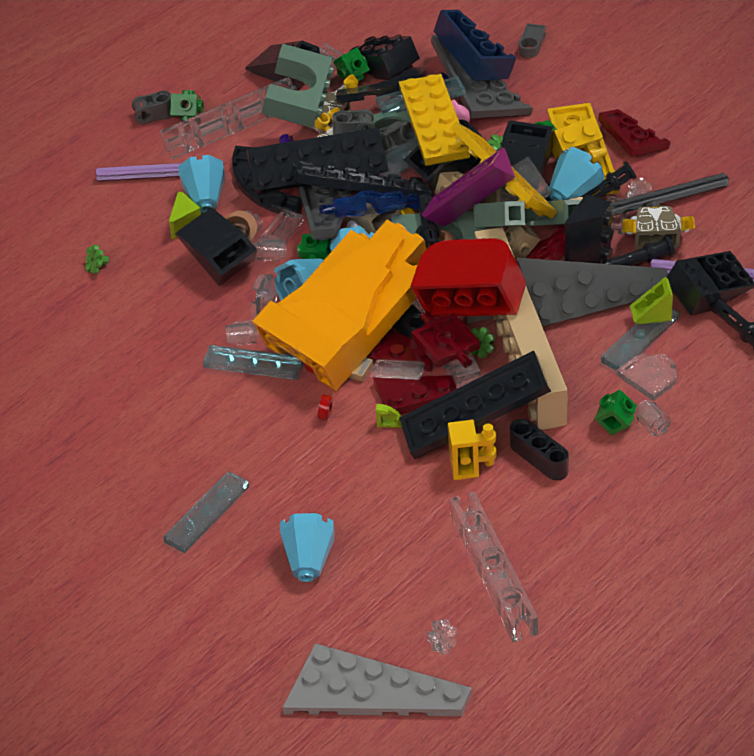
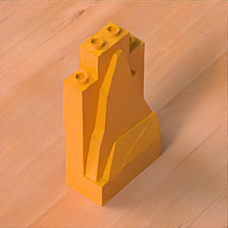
(345, 303)

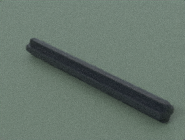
(670, 193)

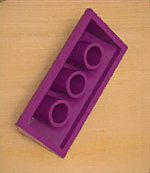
(470, 189)

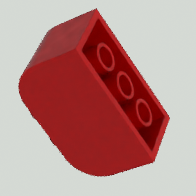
(469, 278)

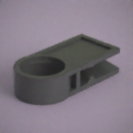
(534, 37)

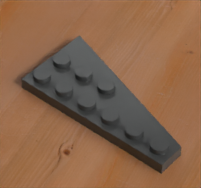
(482, 97)
(577, 288)

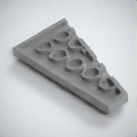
(369, 687)

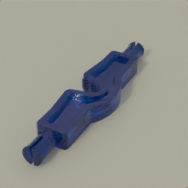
(357, 204)

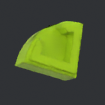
(387, 417)

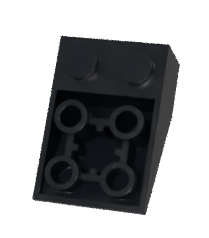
(388, 55)
(266, 62)
(527, 140)
(431, 172)
(217, 245)
(708, 278)

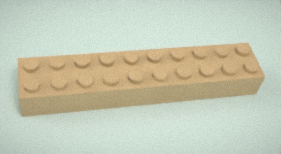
(522, 335)

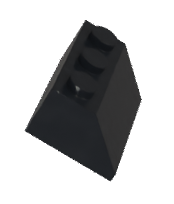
(589, 231)

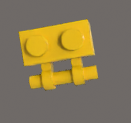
(581, 135)
(464, 448)

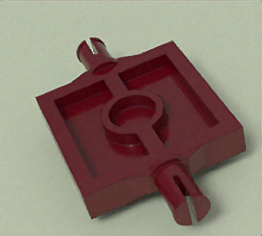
(550, 248)
(445, 339)

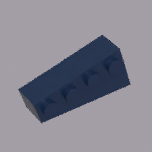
(472, 47)

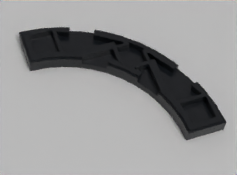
(379, 89)
(274, 200)

